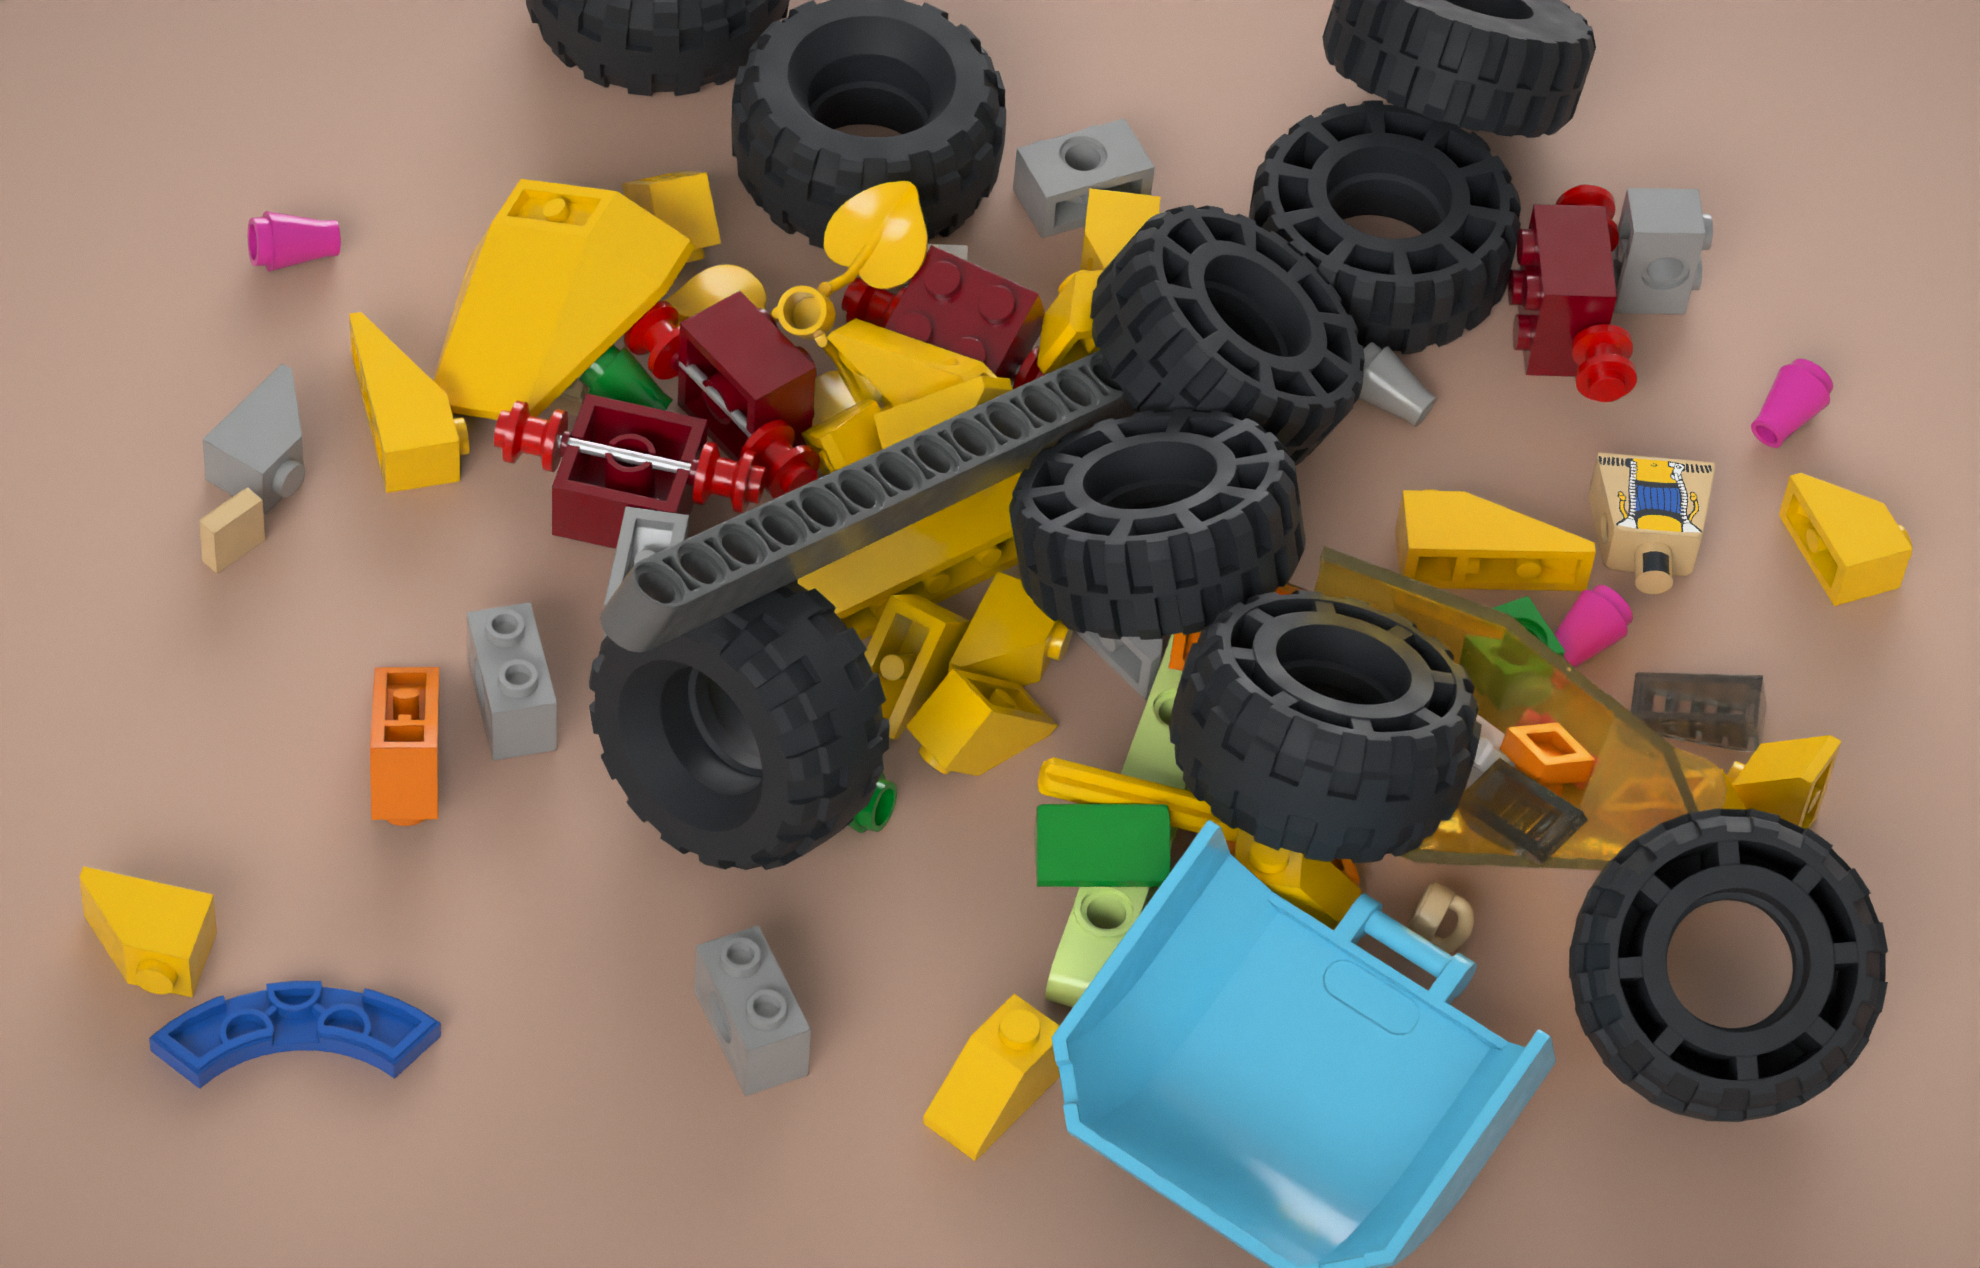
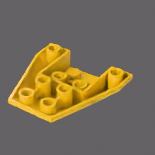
(552, 294)

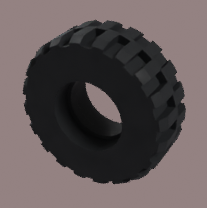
(1466, 61)
(1402, 169)
(1227, 322)
(1156, 522)

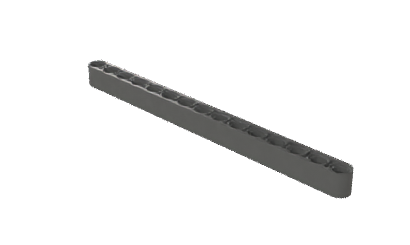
(855, 506)

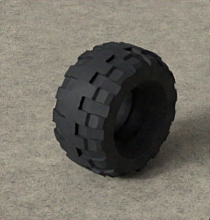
(655, 42)
(872, 67)
(1324, 726)
(745, 730)
(1625, 984)

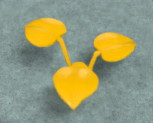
(873, 235)

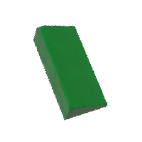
(1102, 845)

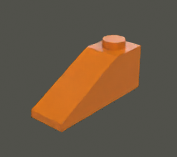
(405, 745)

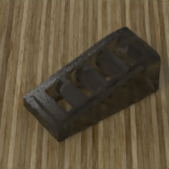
(1717, 729)
(1498, 807)

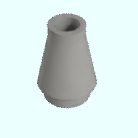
(1393, 386)

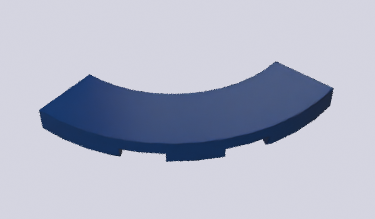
(295, 1019)

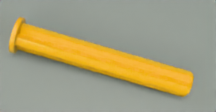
(1098, 786)

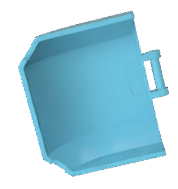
(1287, 1070)

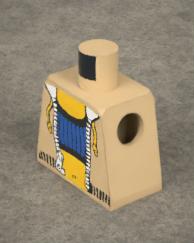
(1650, 515)

